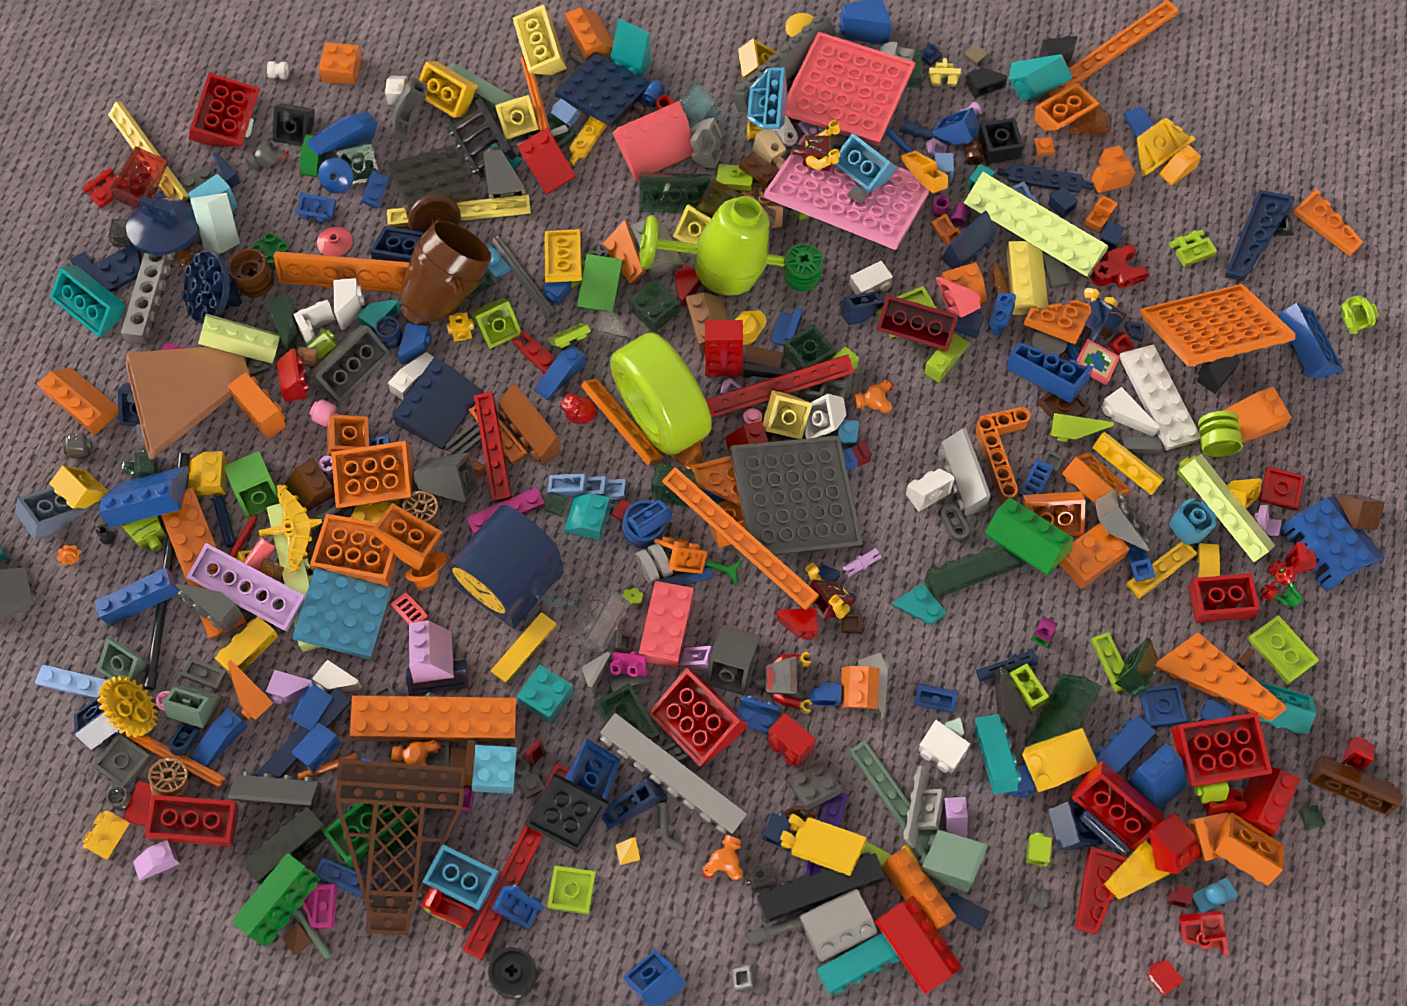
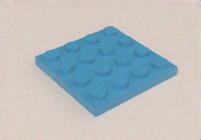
(342, 613)

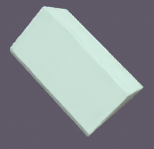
(215, 222)

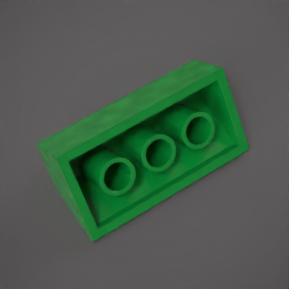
(1029, 536)

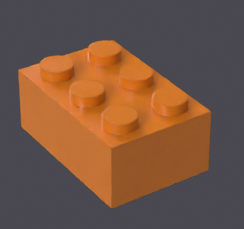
(257, 405)
(1093, 555)

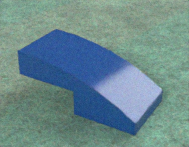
(1140, 564)

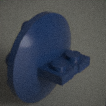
(162, 226)
(208, 286)

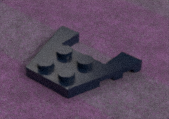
(113, 270)

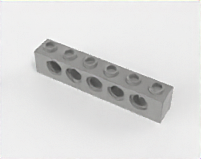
(145, 282)

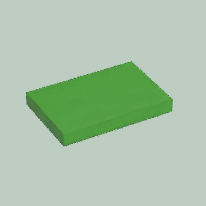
(600, 283)

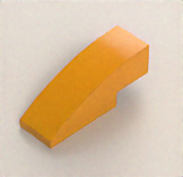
(925, 171)

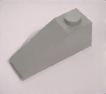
(878, 661)

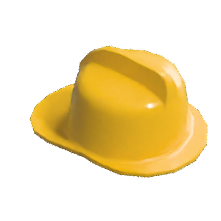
(752, 325)

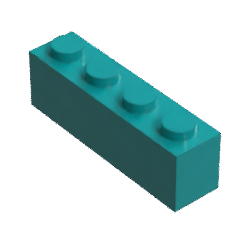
(996, 754)
(856, 964)

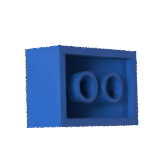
(593, 768)

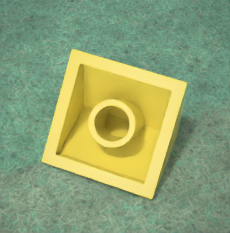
(517, 117)
(691, 225)

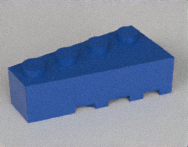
(1049, 371)

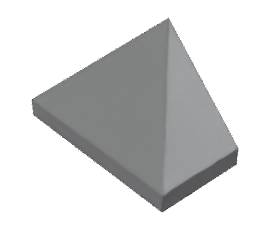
(595, 669)

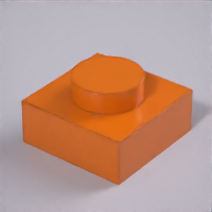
(1044, 146)

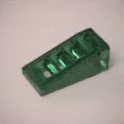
(916, 77)

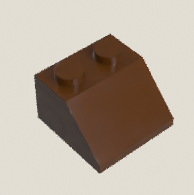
(309, 485)

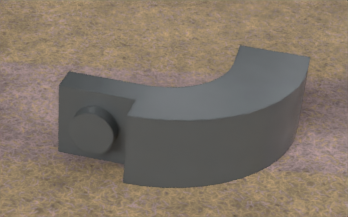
(406, 107)

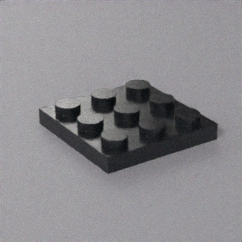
(566, 812)

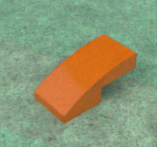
(1100, 214)
(945, 229)

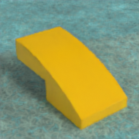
(1208, 560)

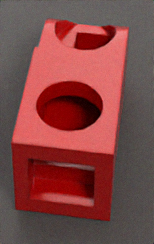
(1234, 803)

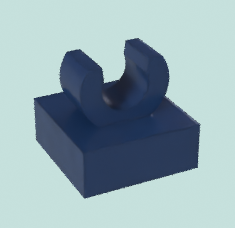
(930, 54)

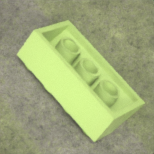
(239, 338)

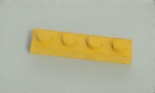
(1128, 463)

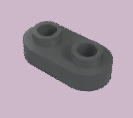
(955, 523)

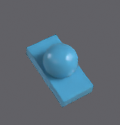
(497, 265)
(1214, 895)

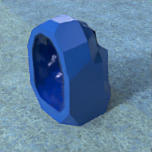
(826, 694)

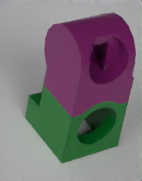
(1044, 631)

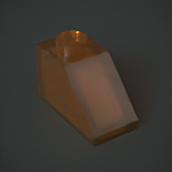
(1092, 123)

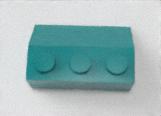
(1299, 709)

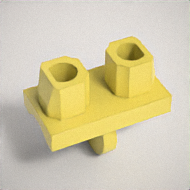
(944, 70)

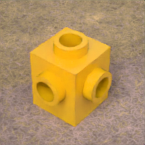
(460, 326)

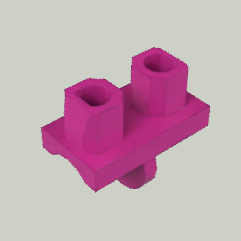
(629, 664)

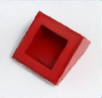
(1120, 343)

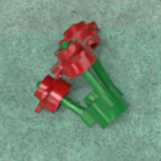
(1285, 577)

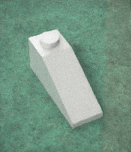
(408, 375)
(1125, 410)

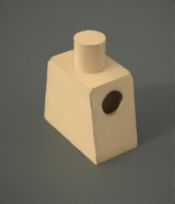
(770, 147)

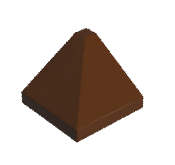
(297, 939)

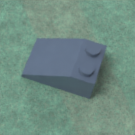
(45, 512)

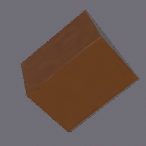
(1361, 511)

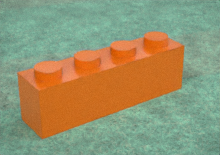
(912, 881)

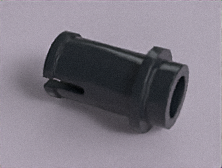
(106, 535)

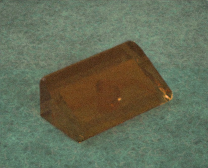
(999, 279)

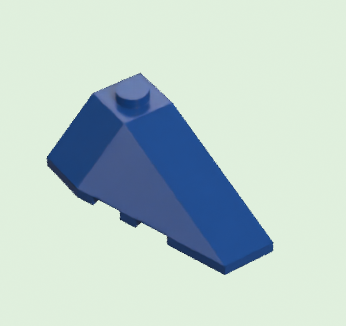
(344, 132)

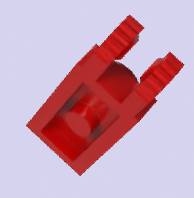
(534, 352)

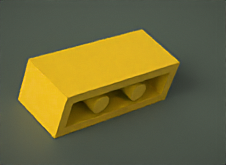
(247, 644)

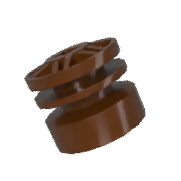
(251, 272)

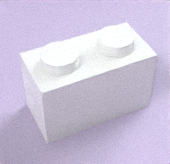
(871, 279)

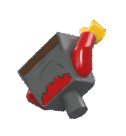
(785, 680)

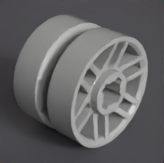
(653, 563)

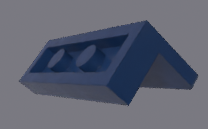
(458, 682)

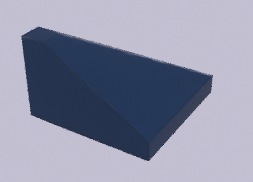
(829, 574)

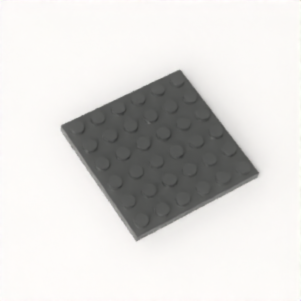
(796, 495)

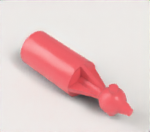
(261, 550)

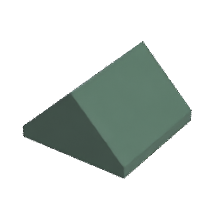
(119, 660)

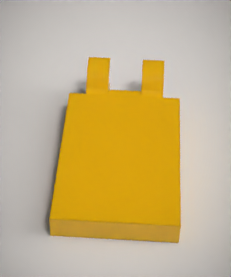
(824, 844)

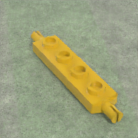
(586, 139)

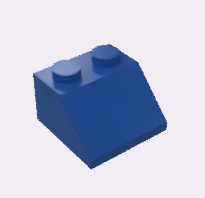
(958, 127)
(654, 980)

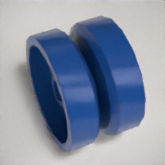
(630, 534)

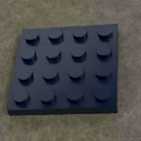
(602, 89)

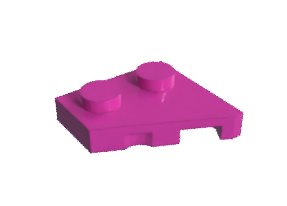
(321, 906)

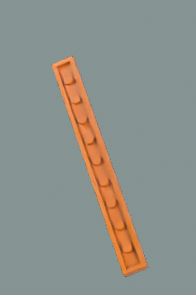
(1118, 44)
(740, 538)

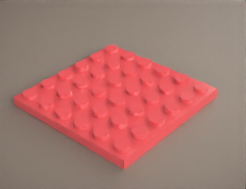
(848, 86)

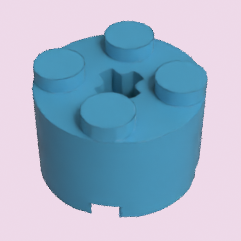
(1193, 521)

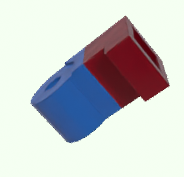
(857, 455)

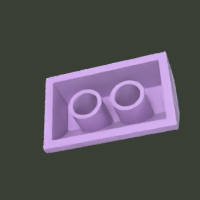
(430, 652)

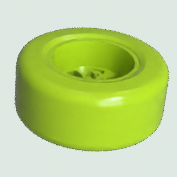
(661, 393)

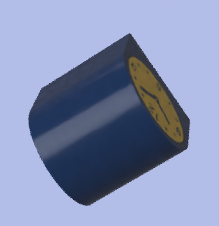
(507, 565)

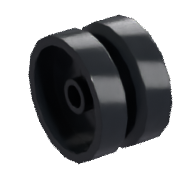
(503, 964)

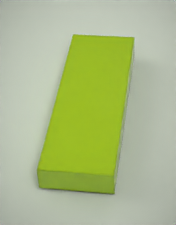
(1109, 657)

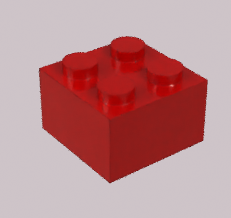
(791, 741)

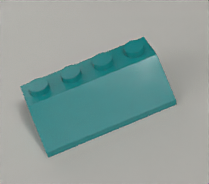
(86, 300)

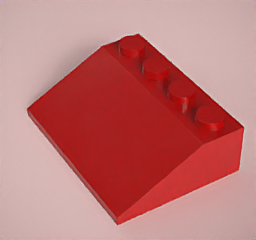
(223, 111)
(697, 717)
(1222, 749)

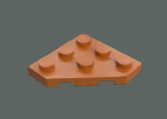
(1060, 320)
(718, 478)

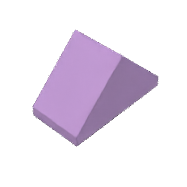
(696, 658)

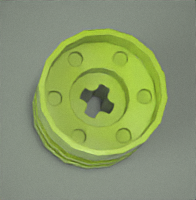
(1220, 434)

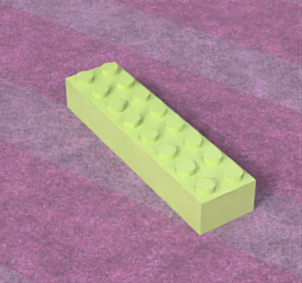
(1036, 224)

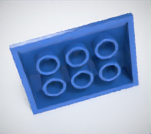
(144, 497)

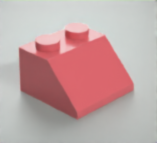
(958, 298)

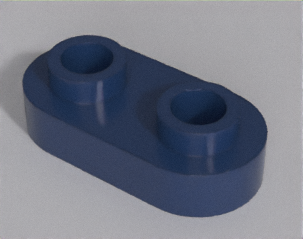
(181, 740)

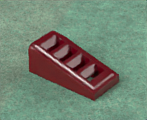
(534, 752)

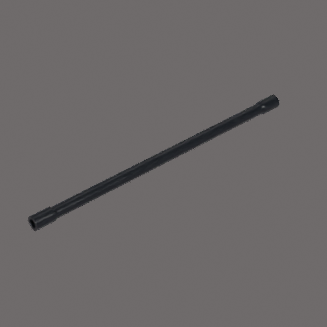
(152, 669)

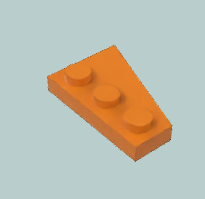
(621, 246)

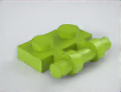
(1194, 252)

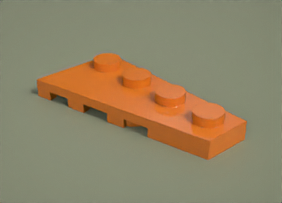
(1321, 217)

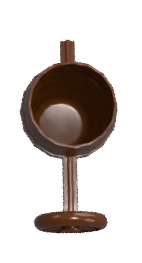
(444, 263)

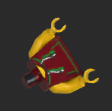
(818, 149)
(832, 599)

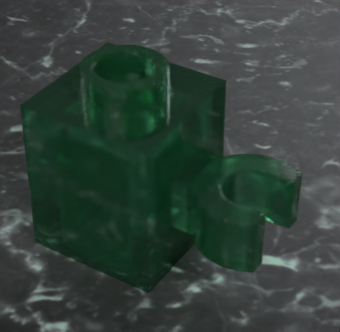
(142, 465)

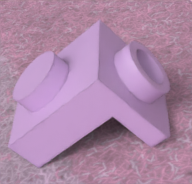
(1270, 526)

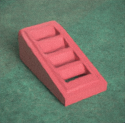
(424, 617)

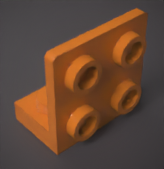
(684, 556)
(1207, 830)

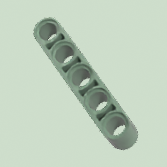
(489, 93)

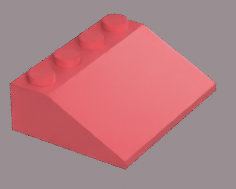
(655, 140)

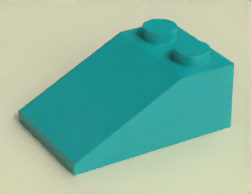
(631, 48)
(1038, 76)

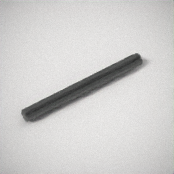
(523, 277)

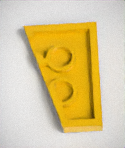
(1135, 872)

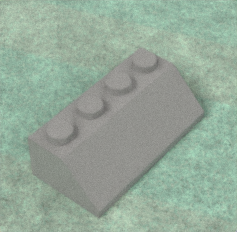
(968, 477)

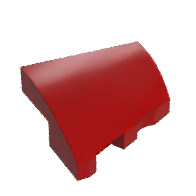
(1205, 930)

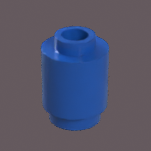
(652, 93)

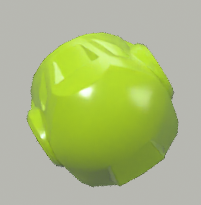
(1358, 313)

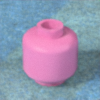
(321, 411)

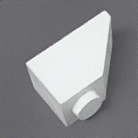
(394, 88)
(333, 677)

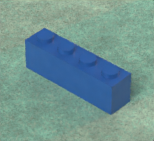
(137, 597)
(1126, 744)

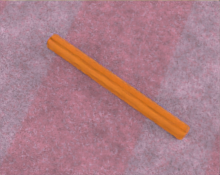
(535, 96)
(191, 765)

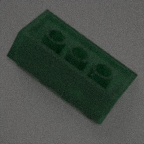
(671, 191)
(1065, 708)

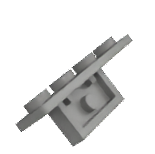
(924, 808)

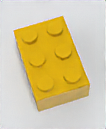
(447, 89)

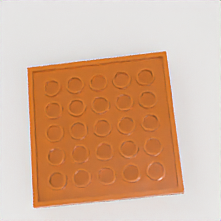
(1216, 325)

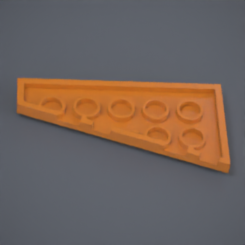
(1216, 674)

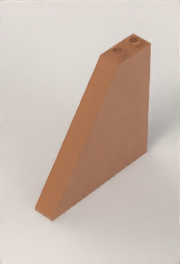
(179, 389)

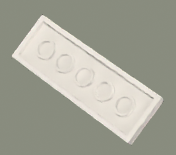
(1160, 397)

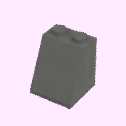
(500, 175)
(447, 477)
(15, 591)
(732, 659)

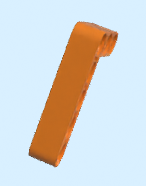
(997, 450)

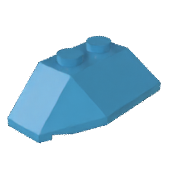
(768, 99)

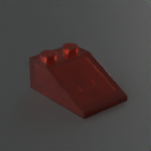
(138, 177)

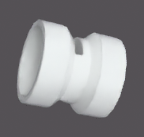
(277, 70)

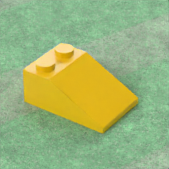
(1059, 759)

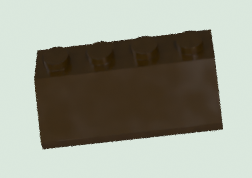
(717, 194)

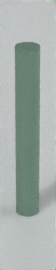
(316, 939)

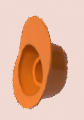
(429, 572)

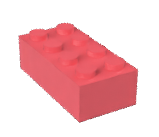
(666, 624)

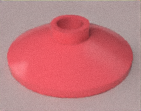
(336, 247)

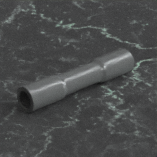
(765, 932)

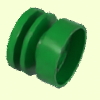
(803, 267)

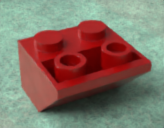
(292, 377)

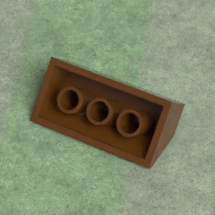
(1355, 785)

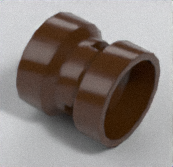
(974, 154)

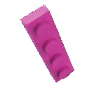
(523, 503)

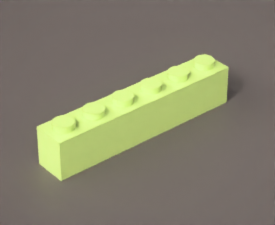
(1227, 508)

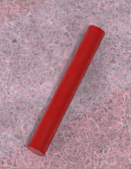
(243, 536)

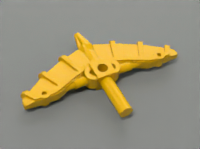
(295, 527)

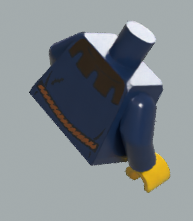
(1103, 316)

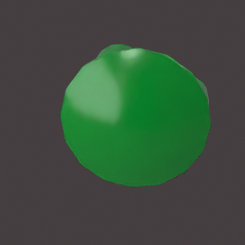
(269, 245)

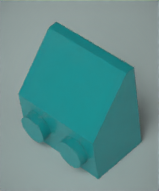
(588, 516)

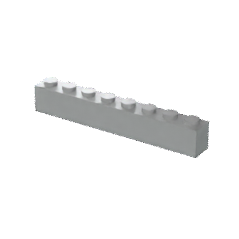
(672, 774)

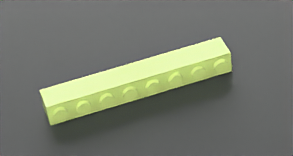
(300, 579)

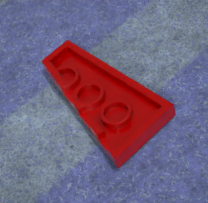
(1094, 894)

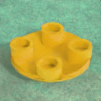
(797, 22)

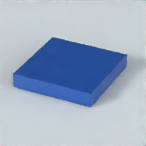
(1163, 706)

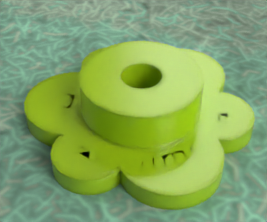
(633, 595)

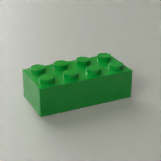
(359, 821)
(276, 900)

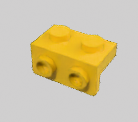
(105, 834)

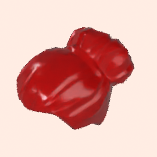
(578, 409)

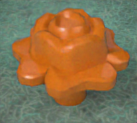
(68, 554)

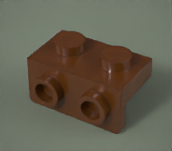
(759, 169)

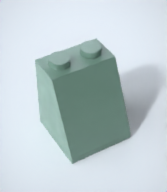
(953, 859)

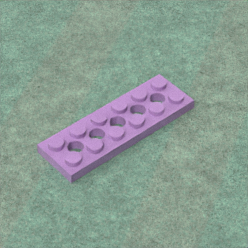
(259, 582)

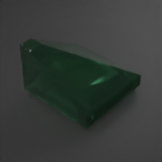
(1311, 817)

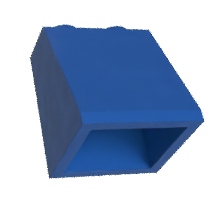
(865, 21)
(1160, 777)

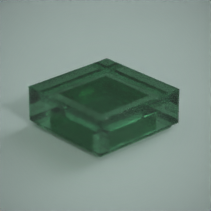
(556, 504)

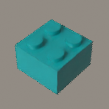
(545, 694)

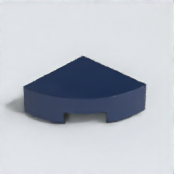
(1135, 329)

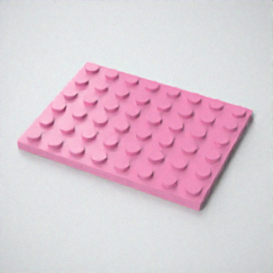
(823, 195)

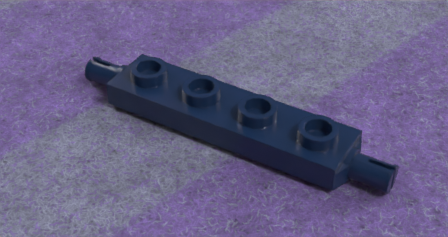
(1045, 178)

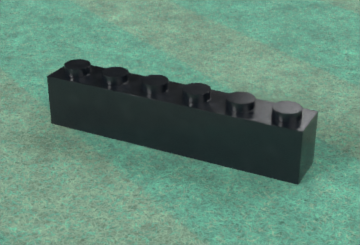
(818, 888)

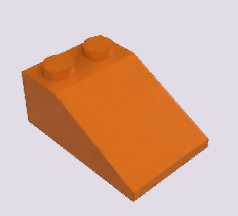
(1260, 414)
(407, 536)

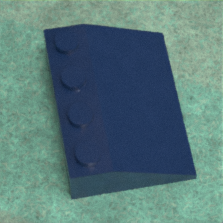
(436, 404)

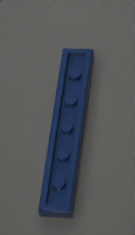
(283, 758)

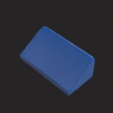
(1138, 120)
(650, 518)
(936, 697)

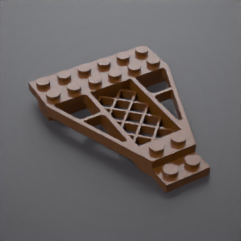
(400, 786)

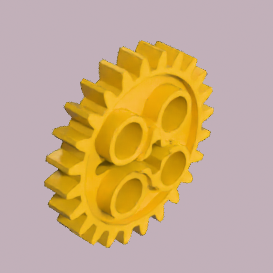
(127, 706)

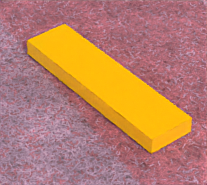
(1163, 568)
(523, 648)

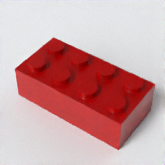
(723, 348)
(192, 821)

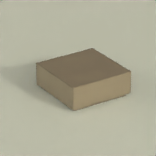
(975, 54)

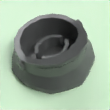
(1048, 343)

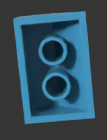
(864, 164)
(461, 877)

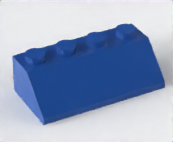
(1310, 342)

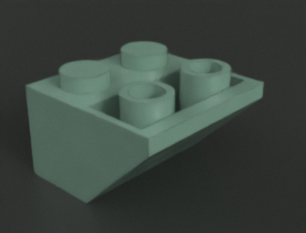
(191, 705)

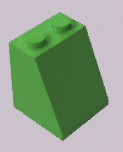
(252, 484)

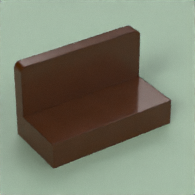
(464, 758)

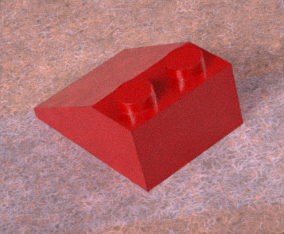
(547, 161)

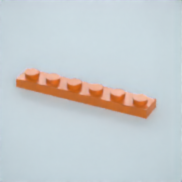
(622, 421)

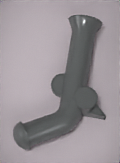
(665, 828)

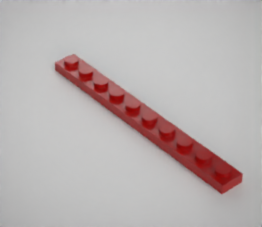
(511, 875)

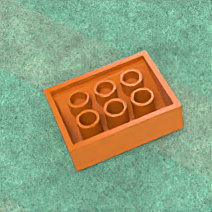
(372, 474)
(353, 550)

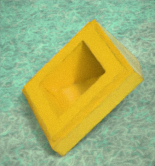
(628, 851)

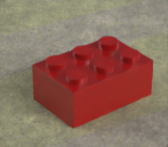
(1223, 598)

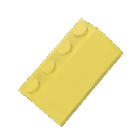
(539, 42)
(1026, 276)

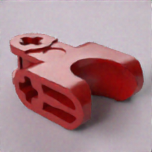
(1116, 269)

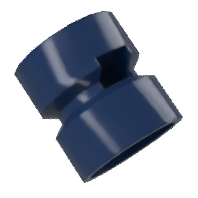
(389, 332)

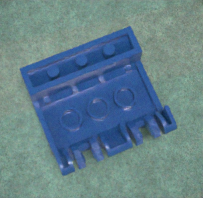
(1333, 541)

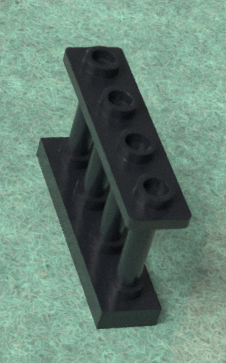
(496, 136)

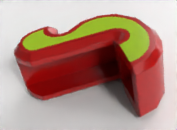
(447, 908)

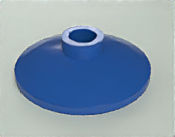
(343, 172)

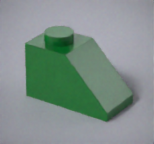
(310, 161)

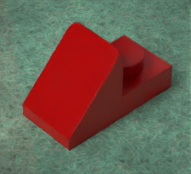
(1301, 559)

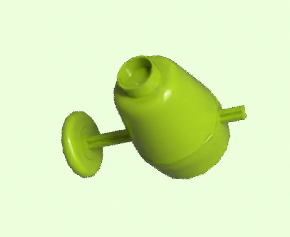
(728, 251)

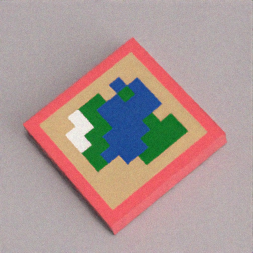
(1099, 357)

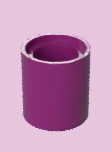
(940, 200)
(960, 214)

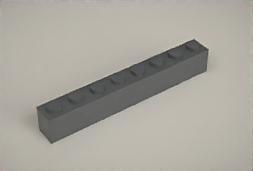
(789, 56)

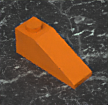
(249, 696)

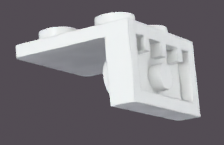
(313, 318)

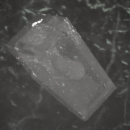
(611, 328)

